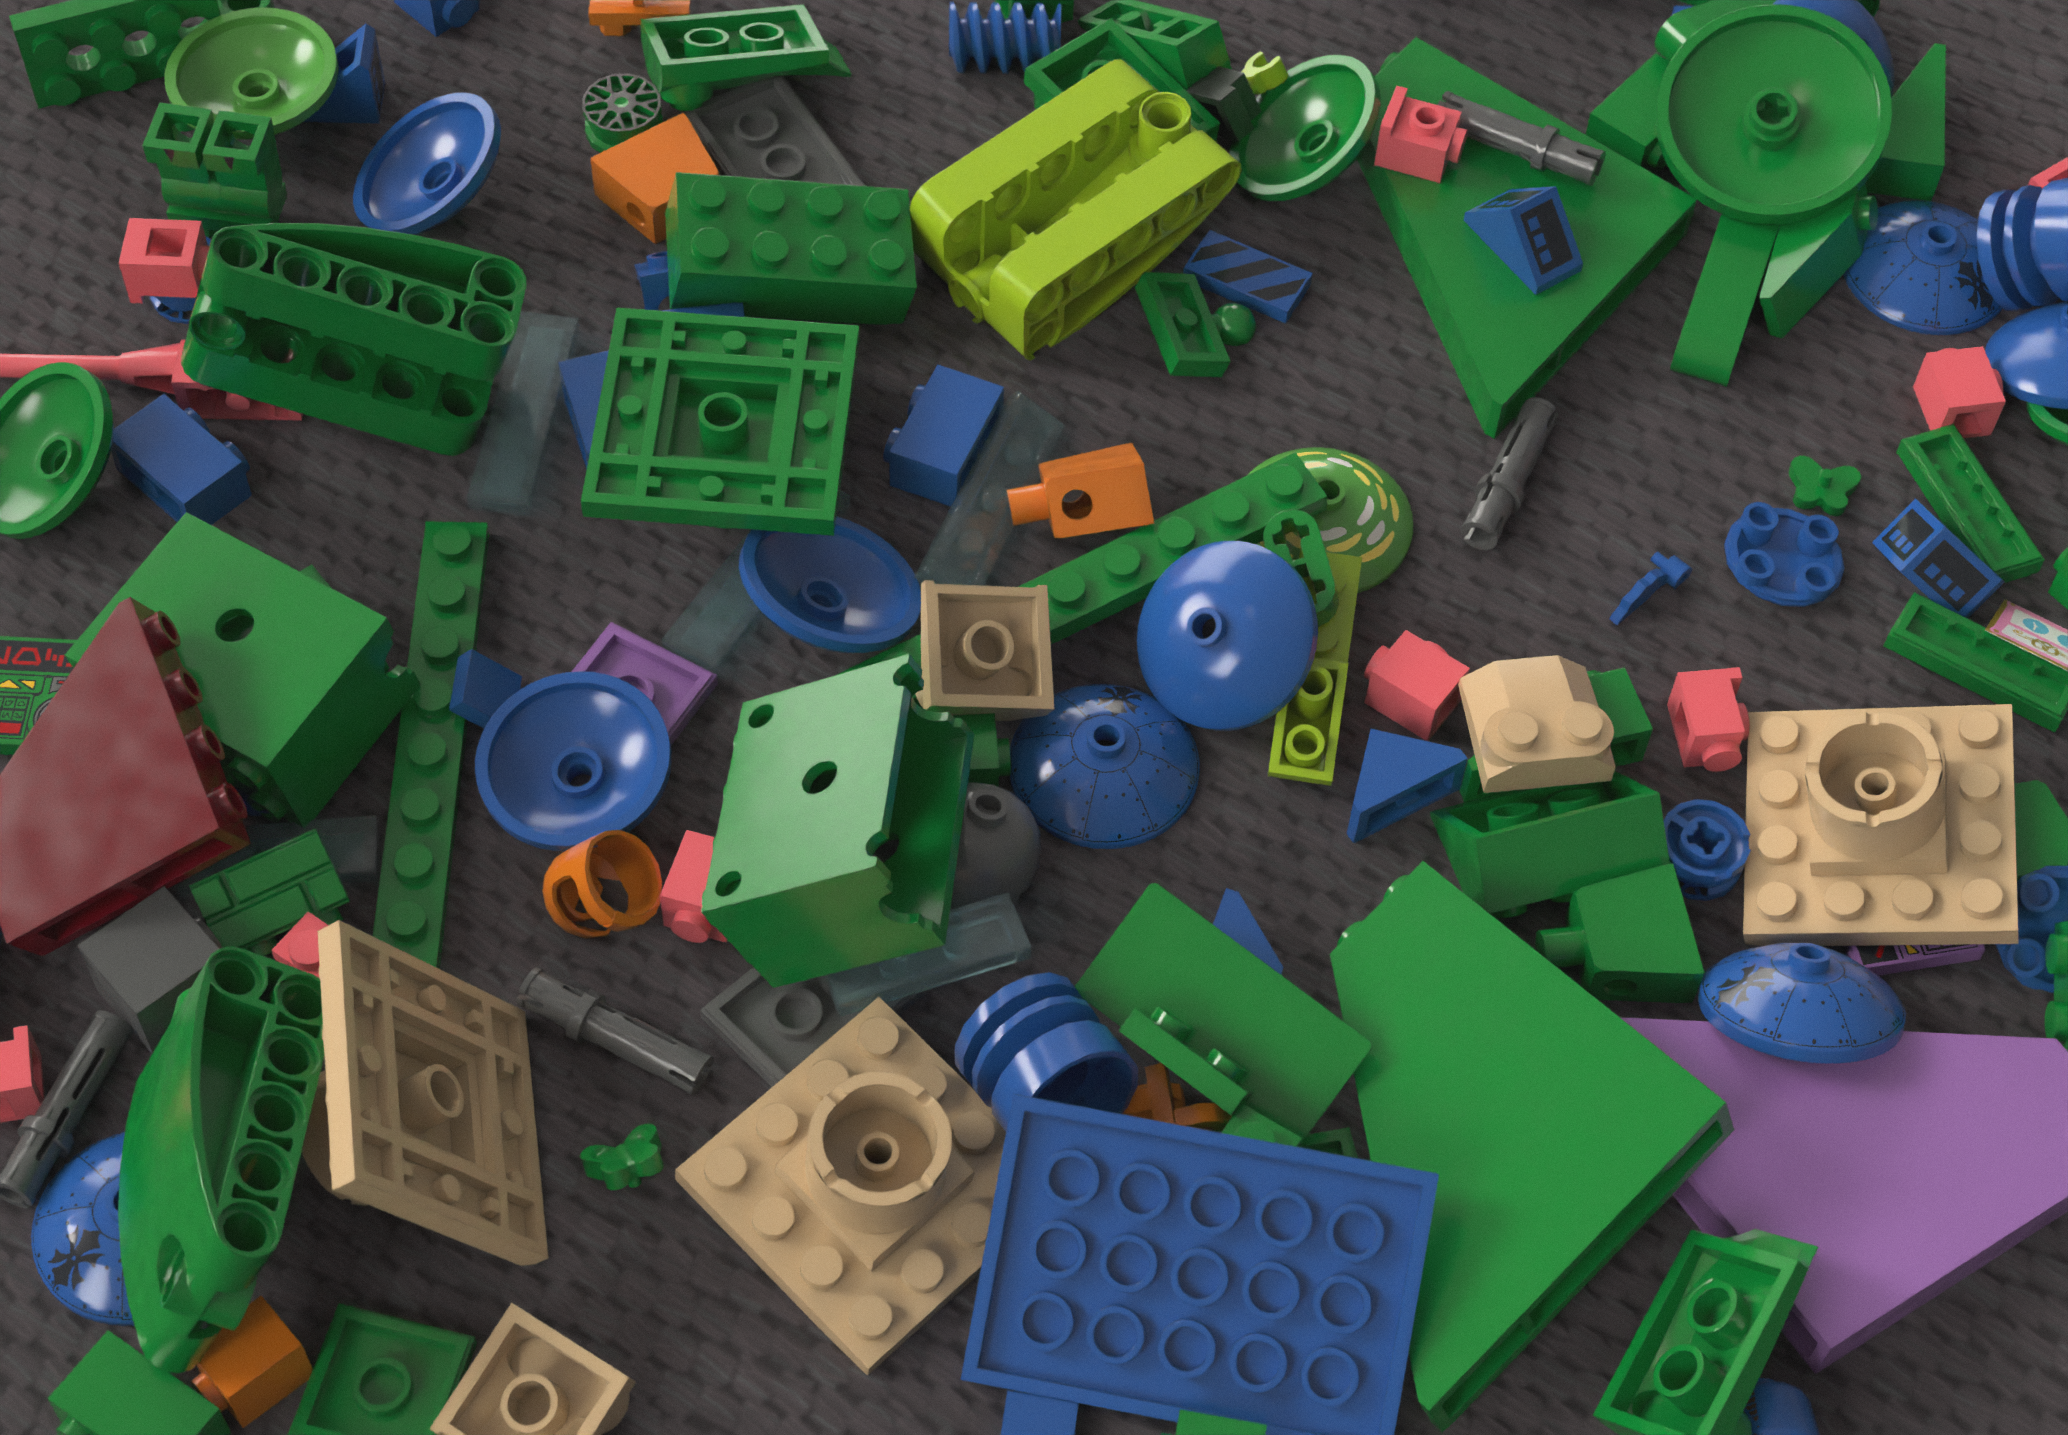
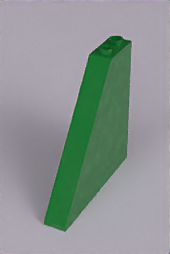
(1489, 321)
(1529, 1105)

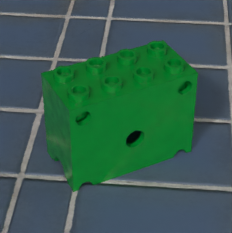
(295, 694)
(808, 802)

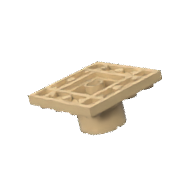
(1881, 827)
(425, 1099)
(859, 1183)

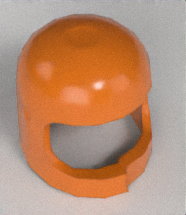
(618, 858)

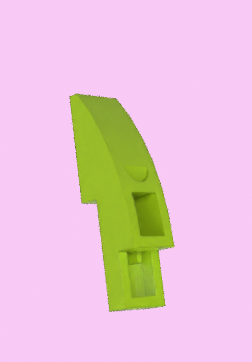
(1310, 723)

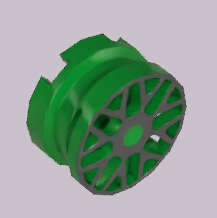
(619, 109)

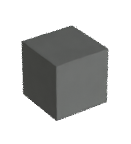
(148, 961)

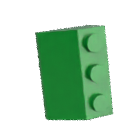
(1551, 841)

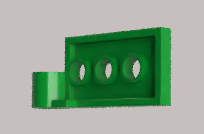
(113, 63)

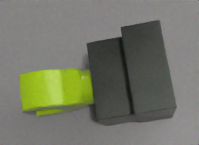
(1231, 93)

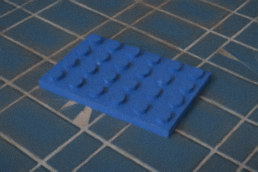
(1198, 1273)

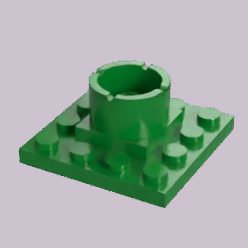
(722, 422)

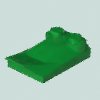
(731, 49)
(1095, 49)
(1706, 1336)

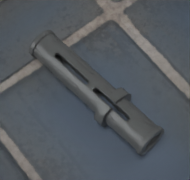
(1530, 142)
(1501, 489)
(631, 1039)
(51, 1128)

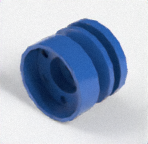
(2025, 245)
(1045, 1045)

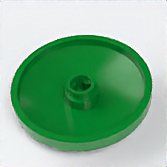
(1773, 114)

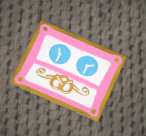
(2031, 633)

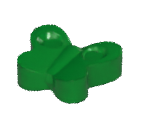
(1822, 486)
(626, 1162)

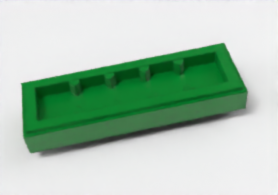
(1969, 501)
(1980, 661)

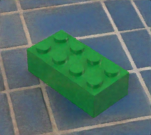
(790, 248)

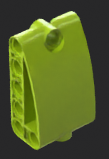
(1069, 206)

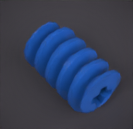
(1002, 37)

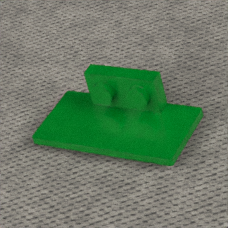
(1221, 1015)

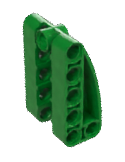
(356, 327)
(215, 1149)

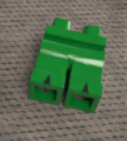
(213, 173)

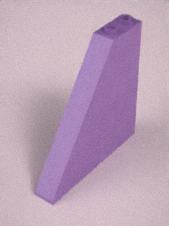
(1885, 1163)

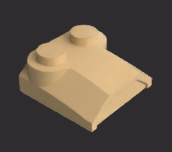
(986, 650)
(1536, 724)
(534, 1385)

